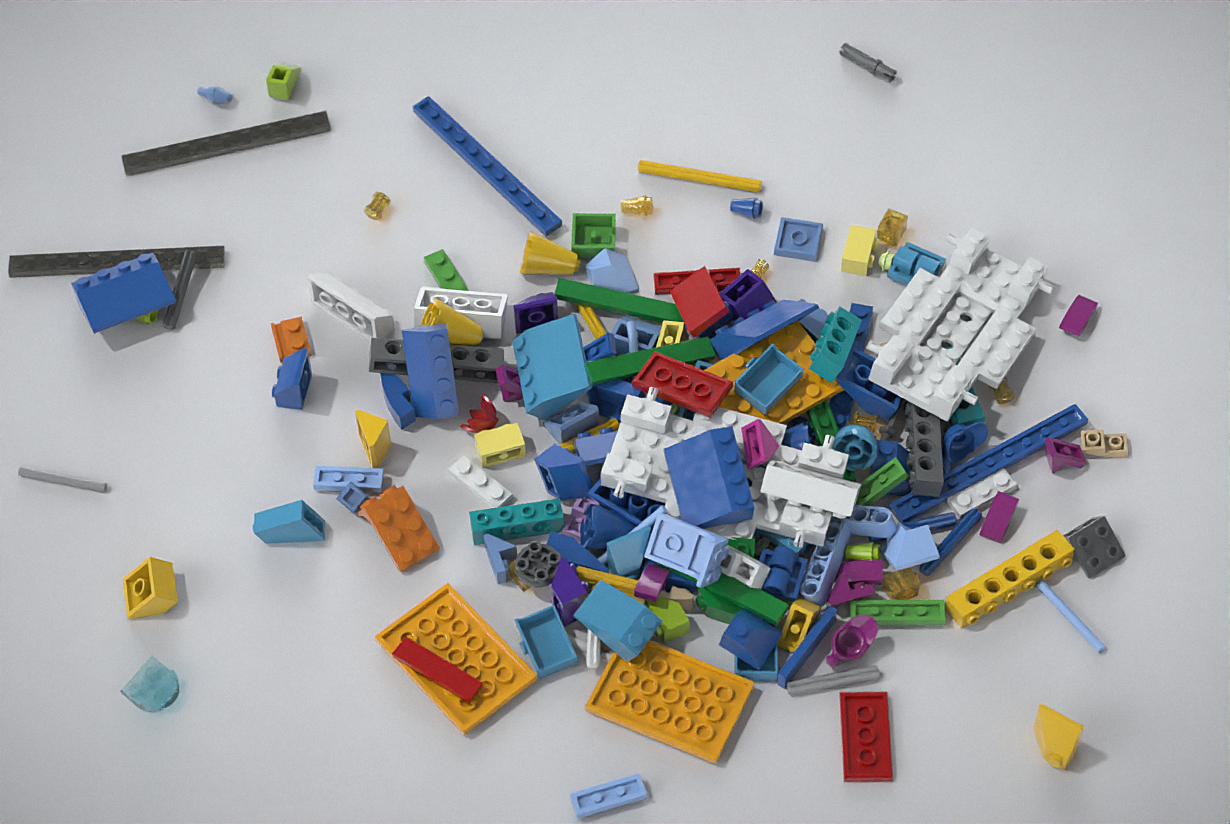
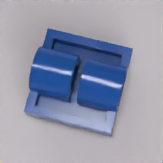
(785, 573)

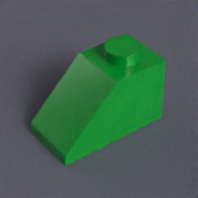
(716, 606)

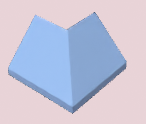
(611, 271)
(909, 547)

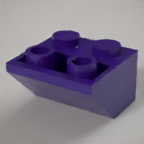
(747, 294)
(567, 592)

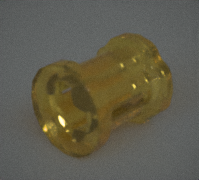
(377, 205)
(1003, 392)
(864, 419)

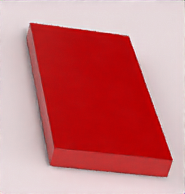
(699, 301)
(683, 384)
(865, 737)

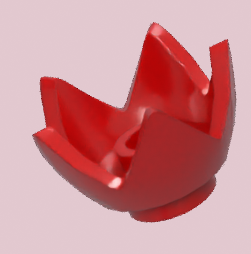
(482, 419)

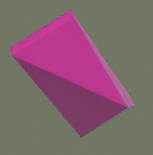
(758, 443)

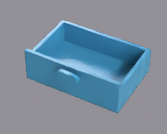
(768, 379)
(546, 641)
(767, 672)

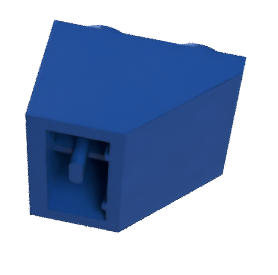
(563, 473)

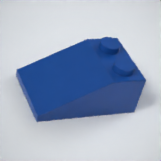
(869, 395)

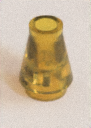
(640, 205)

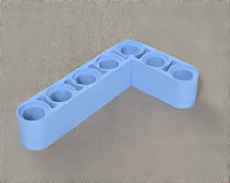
(827, 558)

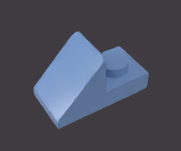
(499, 553)

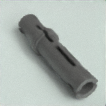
(874, 65)

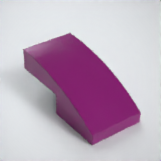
(1078, 315)
(999, 517)
(864, 570)
(652, 582)

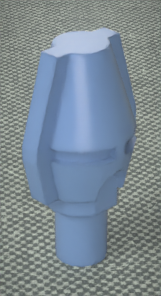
(215, 94)

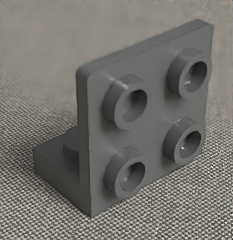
(1095, 545)

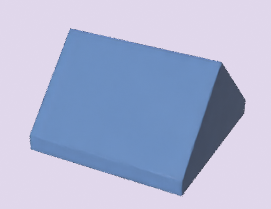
(573, 421)

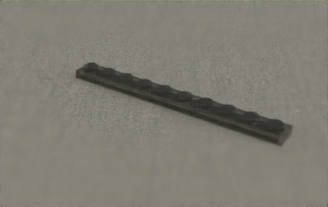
(226, 143)
(92, 262)

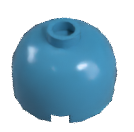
(858, 444)

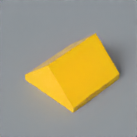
(374, 436)

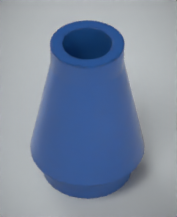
(748, 207)

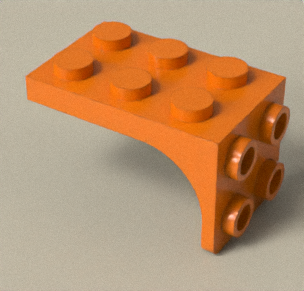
(399, 527)

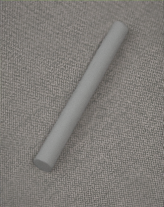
(64, 479)

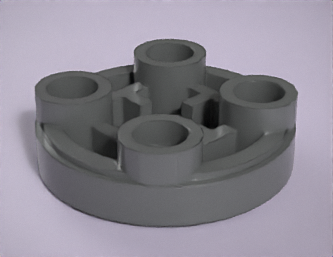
(537, 564)

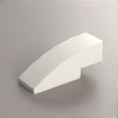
(744, 568)

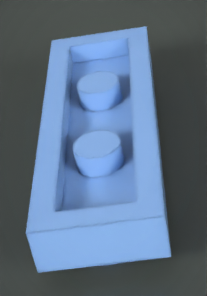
(339, 477)
(608, 795)

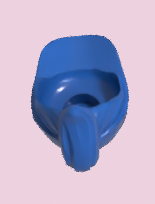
(960, 441)

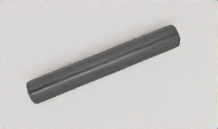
(180, 289)

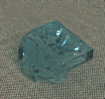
(152, 687)

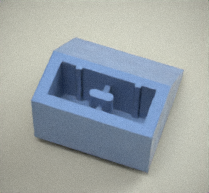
(646, 335)

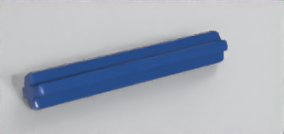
(933, 523)
(952, 540)

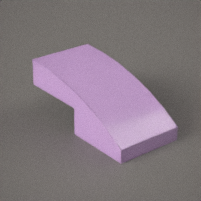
(573, 524)

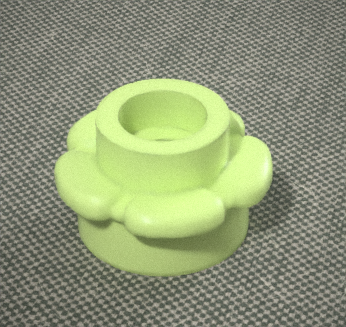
(886, 260)

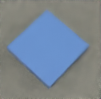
(798, 239)

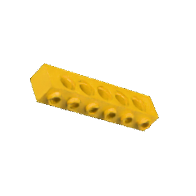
(1014, 568)

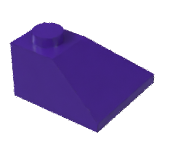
(535, 311)

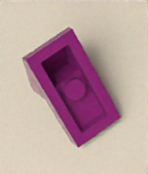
(509, 383)
(1063, 453)
(842, 593)

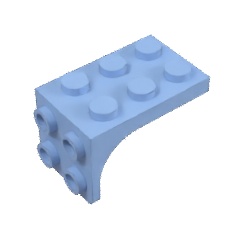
(687, 549)

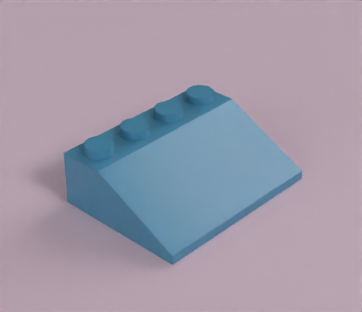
(551, 366)

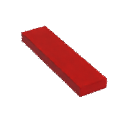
(668, 280)
(437, 669)

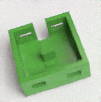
(592, 233)

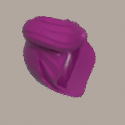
(852, 639)

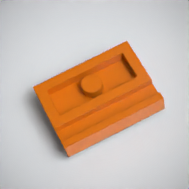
(290, 337)

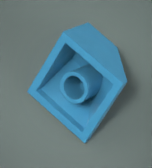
(627, 553)

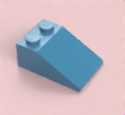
(618, 620)

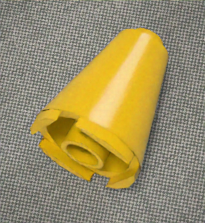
(547, 258)
(459, 327)

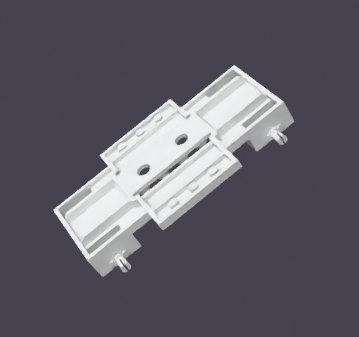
(984, 286)
(641, 469)

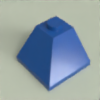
(886, 452)
(750, 638)

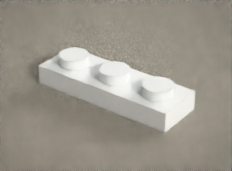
(480, 483)
(981, 493)

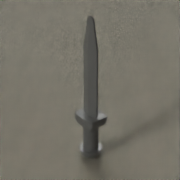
(887, 430)

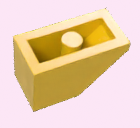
(798, 624)

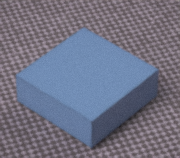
(352, 497)

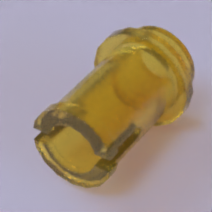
(758, 269)

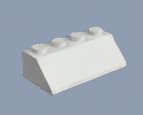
(349, 306)
(482, 308)
(810, 488)

